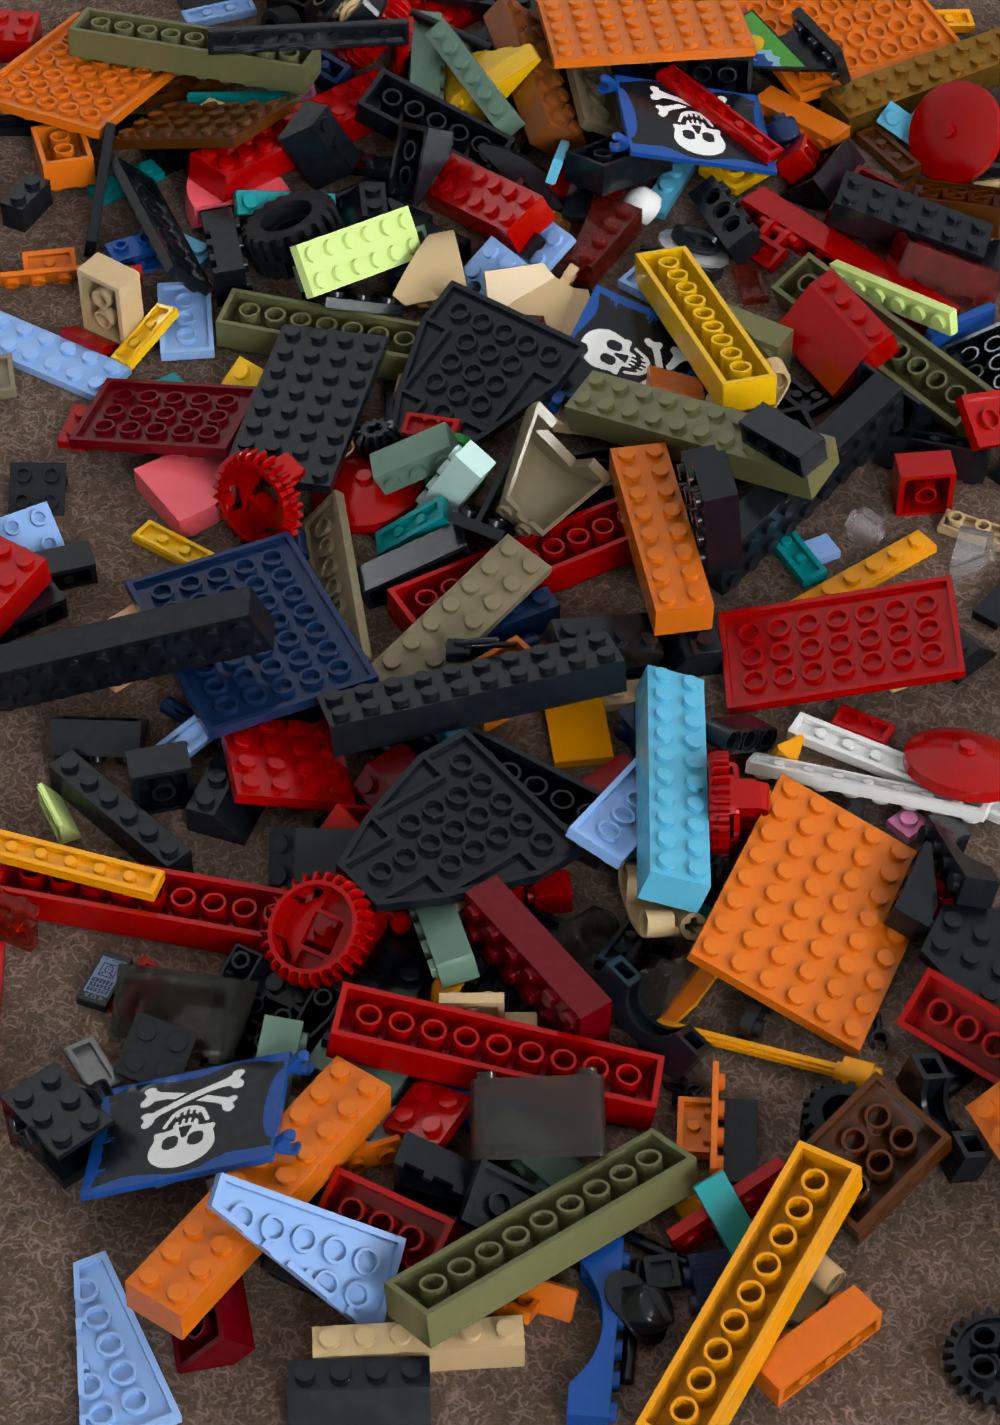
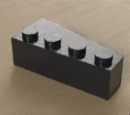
(225, 253)

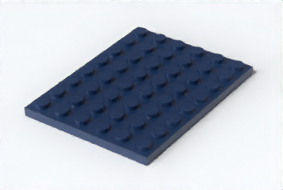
(311, 639)

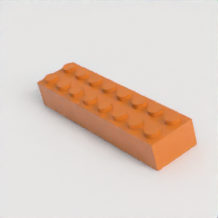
(660, 539)

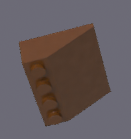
(970, 199)
(891, 1144)

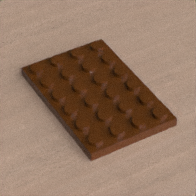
(201, 125)

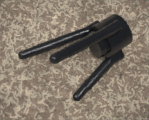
(461, 649)

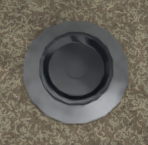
(701, 243)

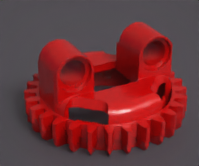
(259, 510)
(732, 804)
(293, 921)

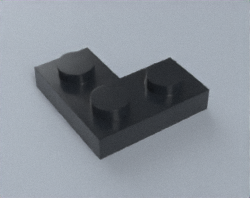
(813, 397)

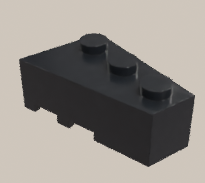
(431, 1174)

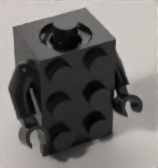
(56, 1120)

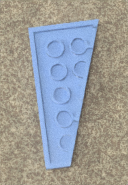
(320, 1248)
(114, 1361)

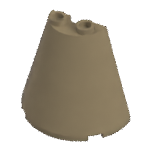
(545, 477)

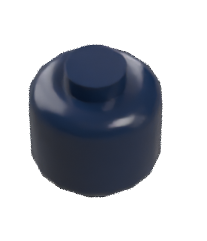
(783, 130)

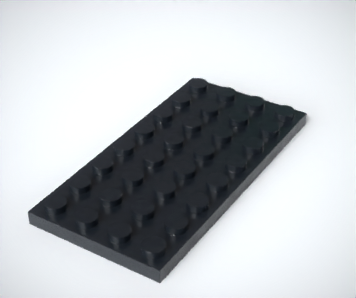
(312, 400)

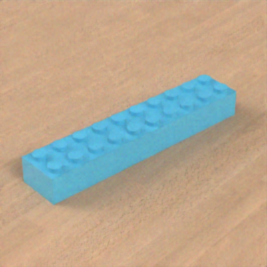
(671, 790)

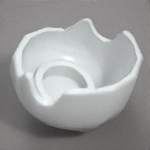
(645, 199)

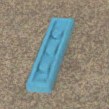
(557, 162)

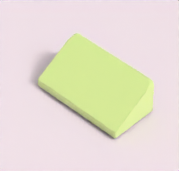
(57, 815)

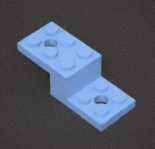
(496, 256)

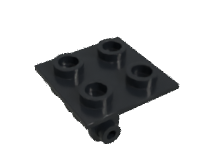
(37, 483)

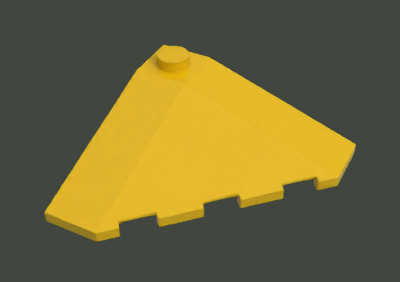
(504, 66)

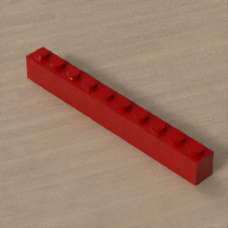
(829, 244)

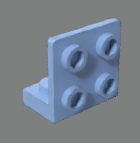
(32, 528)

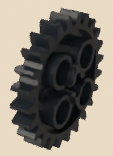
(984, 1358)

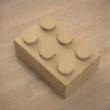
(110, 297)

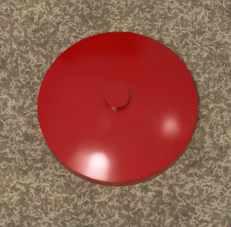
(955, 132)
(365, 501)
(955, 763)

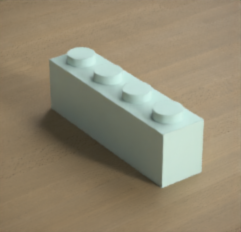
(459, 476)

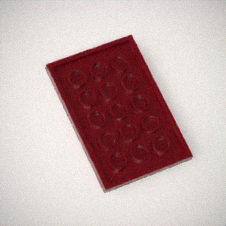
(163, 418)

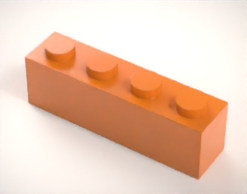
(820, 127)
(817, 1343)

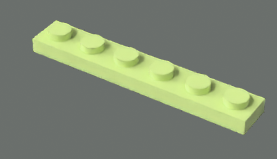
(900, 299)

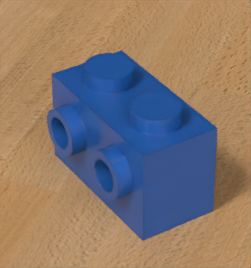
(134, 251)

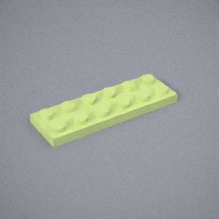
(356, 252)

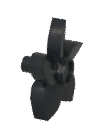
(683, 1088)

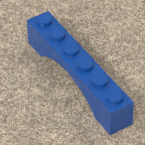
(592, 1389)

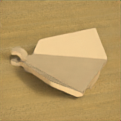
(538, 292)

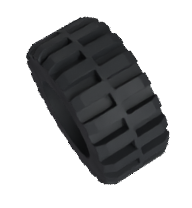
(284, 224)

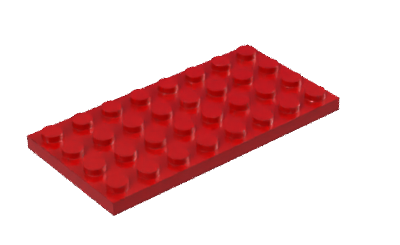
(841, 645)

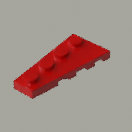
(751, 1191)

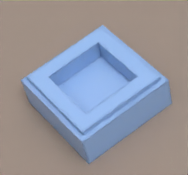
(824, 548)

